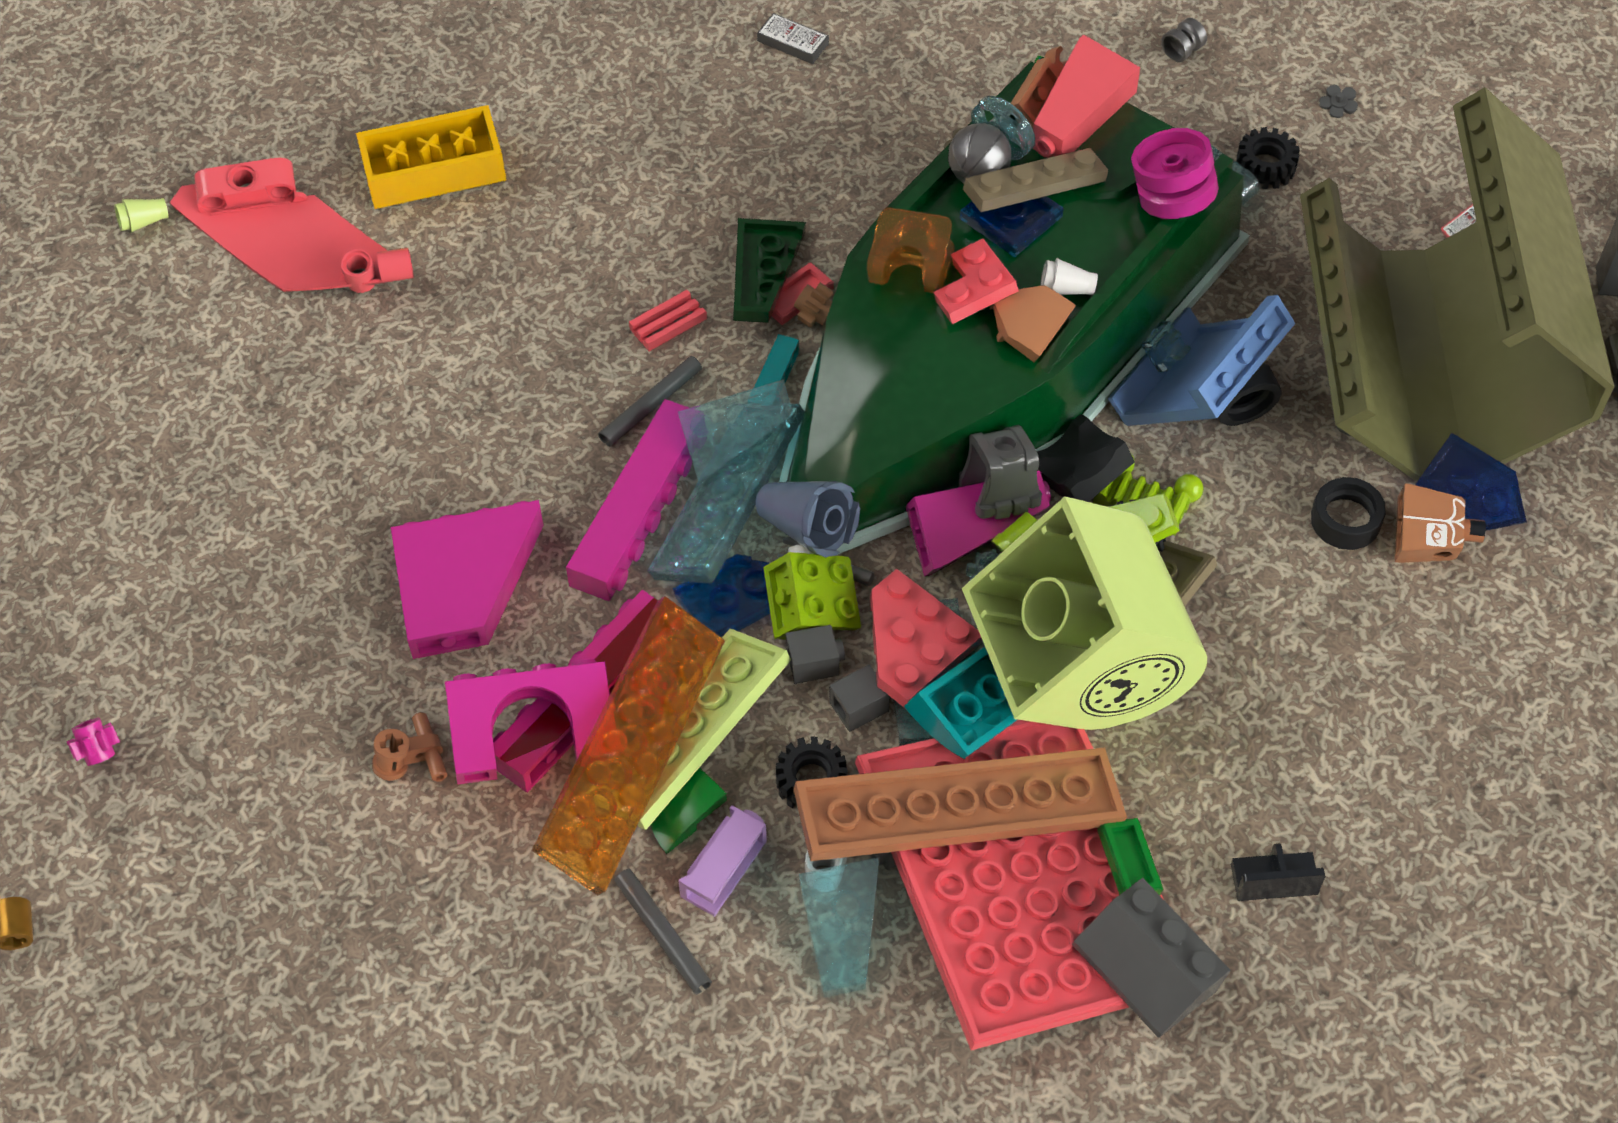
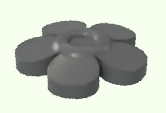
(1339, 101)

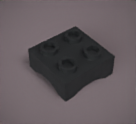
(1083, 460)

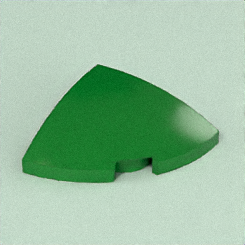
(688, 808)

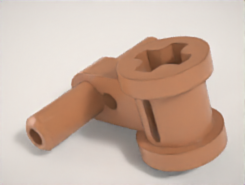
(410, 750)

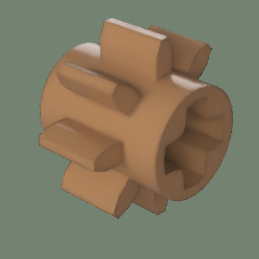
(814, 304)

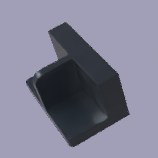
(1276, 875)

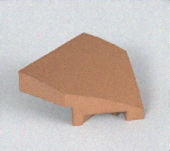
(1031, 319)

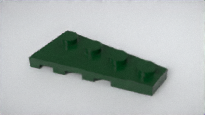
(762, 265)

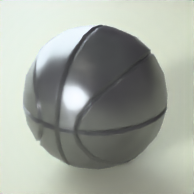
(978, 151)

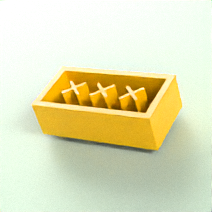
(431, 156)

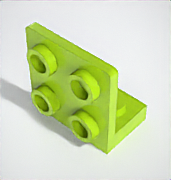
(811, 593)

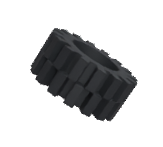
(1270, 144)
(803, 755)

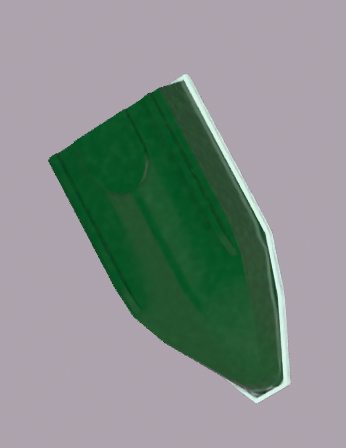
(907, 387)

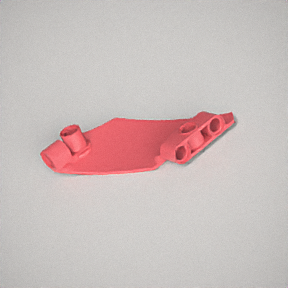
(283, 232)

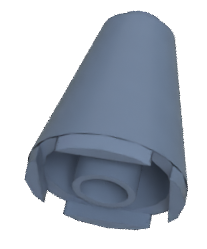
(811, 513)

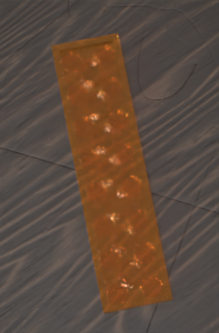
(629, 747)

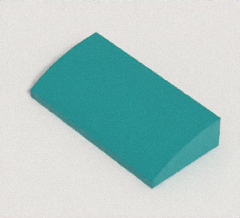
(963, 706)

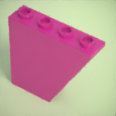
(461, 574)

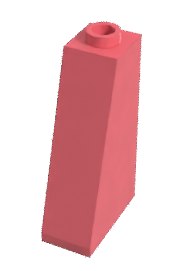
(1084, 97)

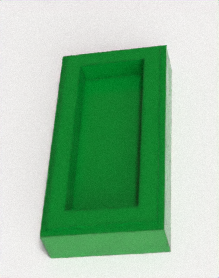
(1128, 854)

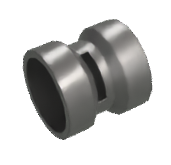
(1184, 39)

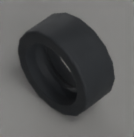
(1254, 399)
(1346, 536)

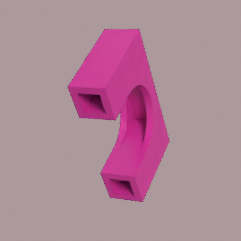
(478, 702)

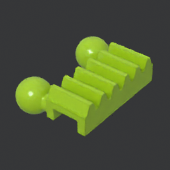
(1187, 489)

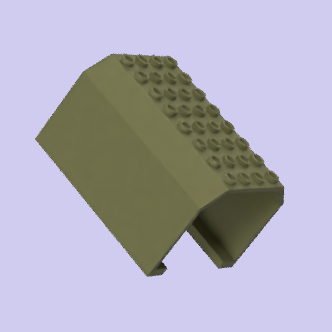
(1476, 332)

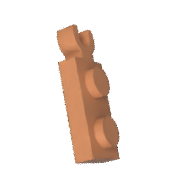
(1039, 84)

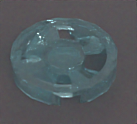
(1016, 131)

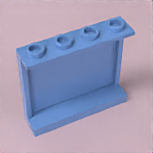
(1210, 374)

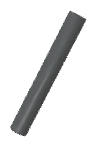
(650, 401)
(662, 931)

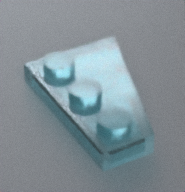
(732, 425)
(840, 922)

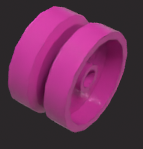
(1175, 173)

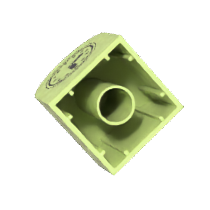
(1085, 620)

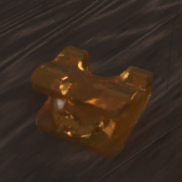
(911, 239)

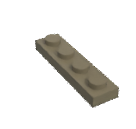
(1035, 179)

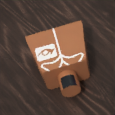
(1432, 525)

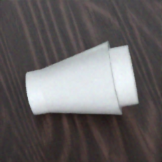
(1067, 278)

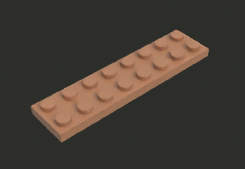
(957, 803)

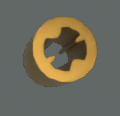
(15, 923)

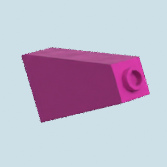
(949, 528)

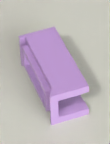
(724, 860)

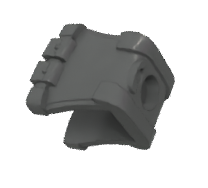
(1009, 472)

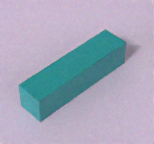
(779, 361)

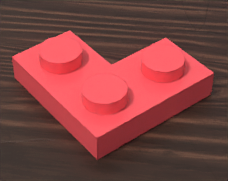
(982, 284)

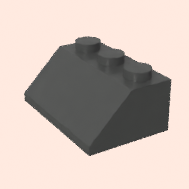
(1151, 957)

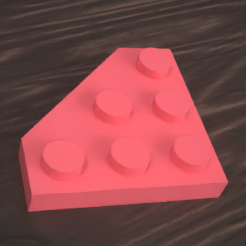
(915, 637)

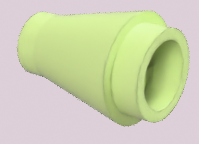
(138, 213)

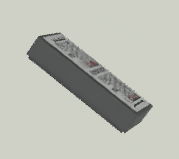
(793, 38)

